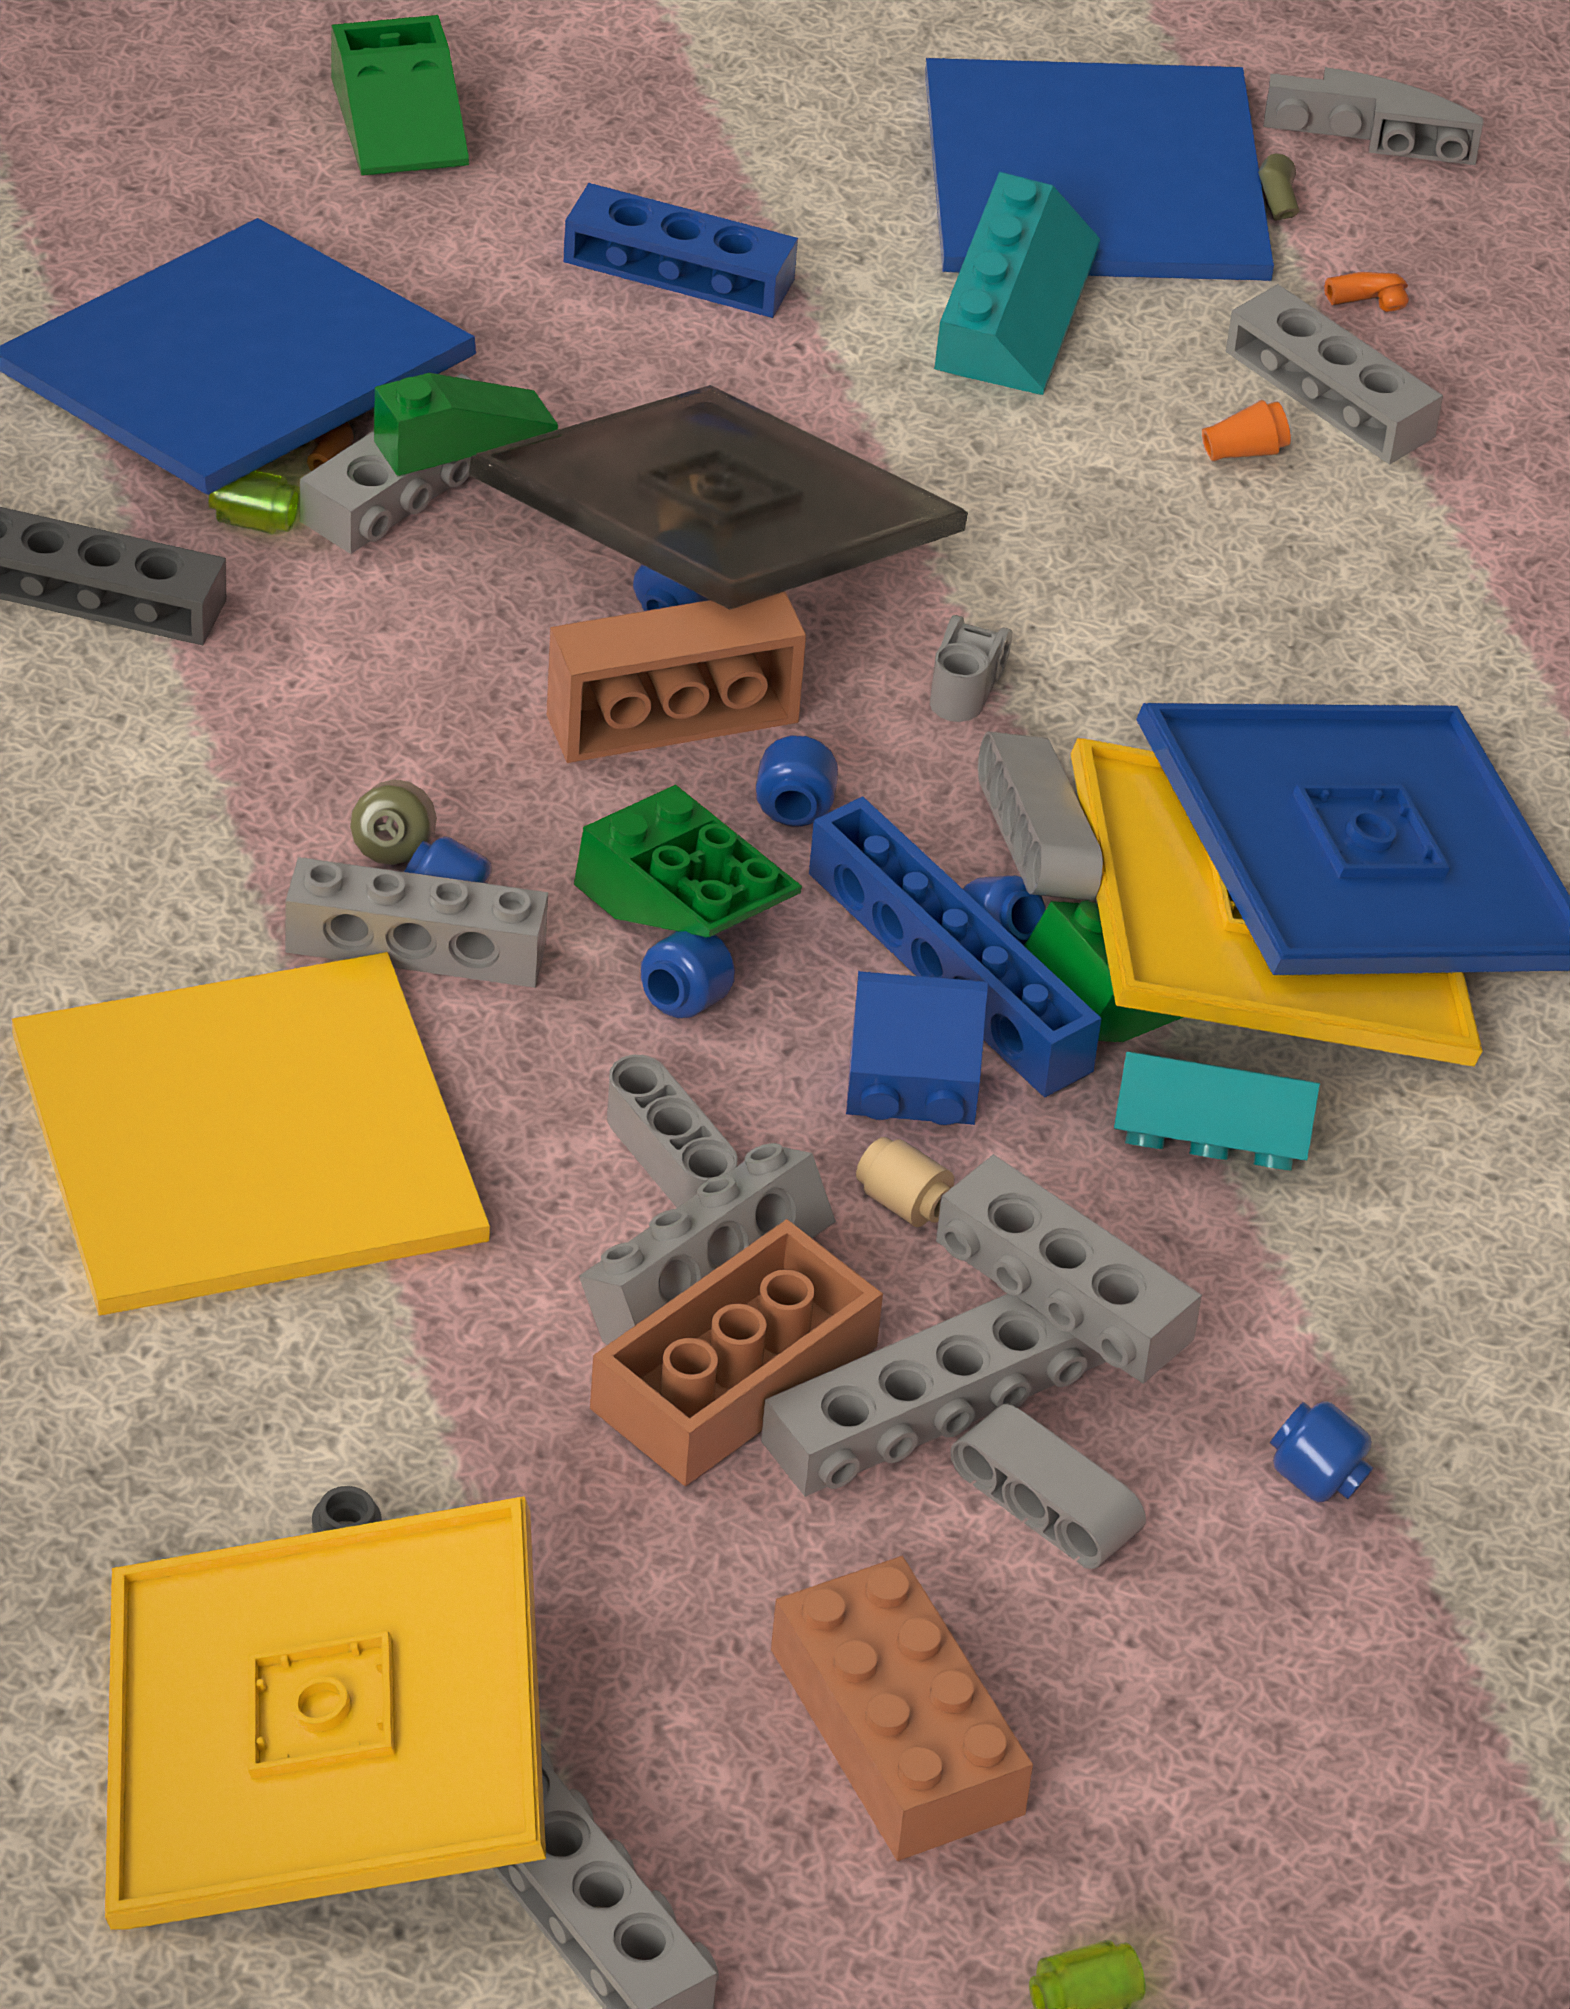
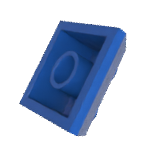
(916, 1048)

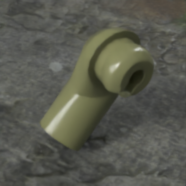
(1277, 177)

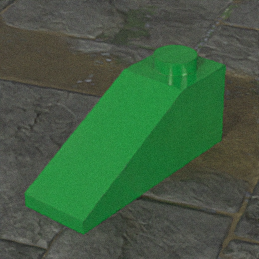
(451, 418)

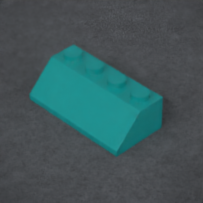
(1017, 287)

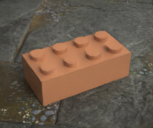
(674, 676)
(699, 1368)
(901, 1708)

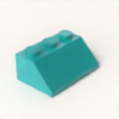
(1216, 1109)

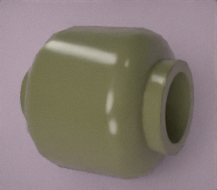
(401, 803)

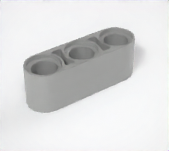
(665, 1128)
(1049, 1484)

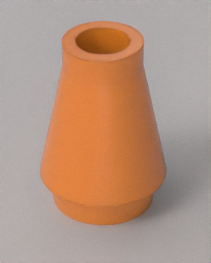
(1250, 432)

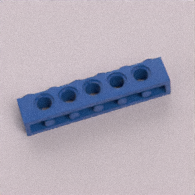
(946, 934)

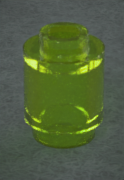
(257, 503)
(1089, 1978)

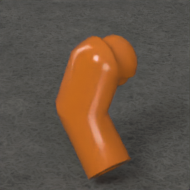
(1368, 285)

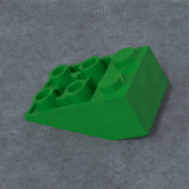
(398, 94)
(676, 867)
(1074, 949)

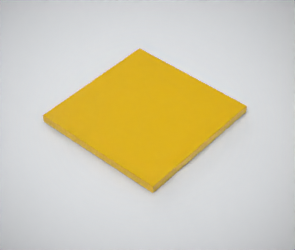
(1188, 953)
(247, 1133)
(323, 1715)

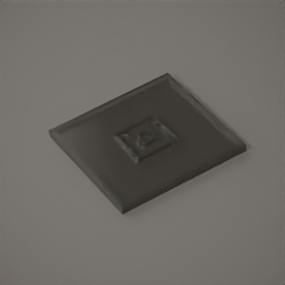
(718, 495)

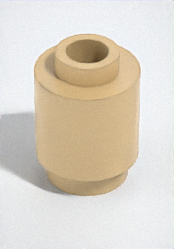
(904, 1180)

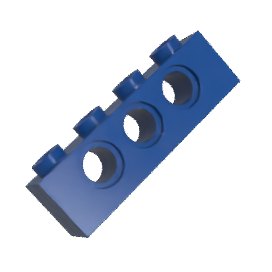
(680, 250)

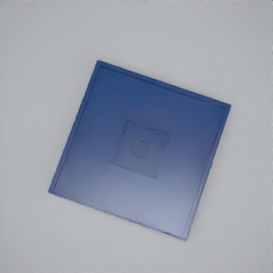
(1138, 150)
(232, 354)
(1363, 837)

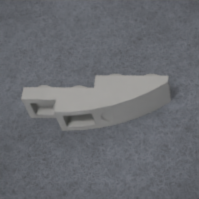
(1369, 107)

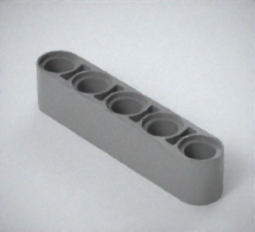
(1039, 816)

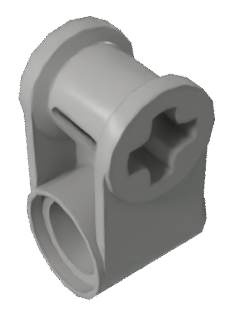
(967, 669)

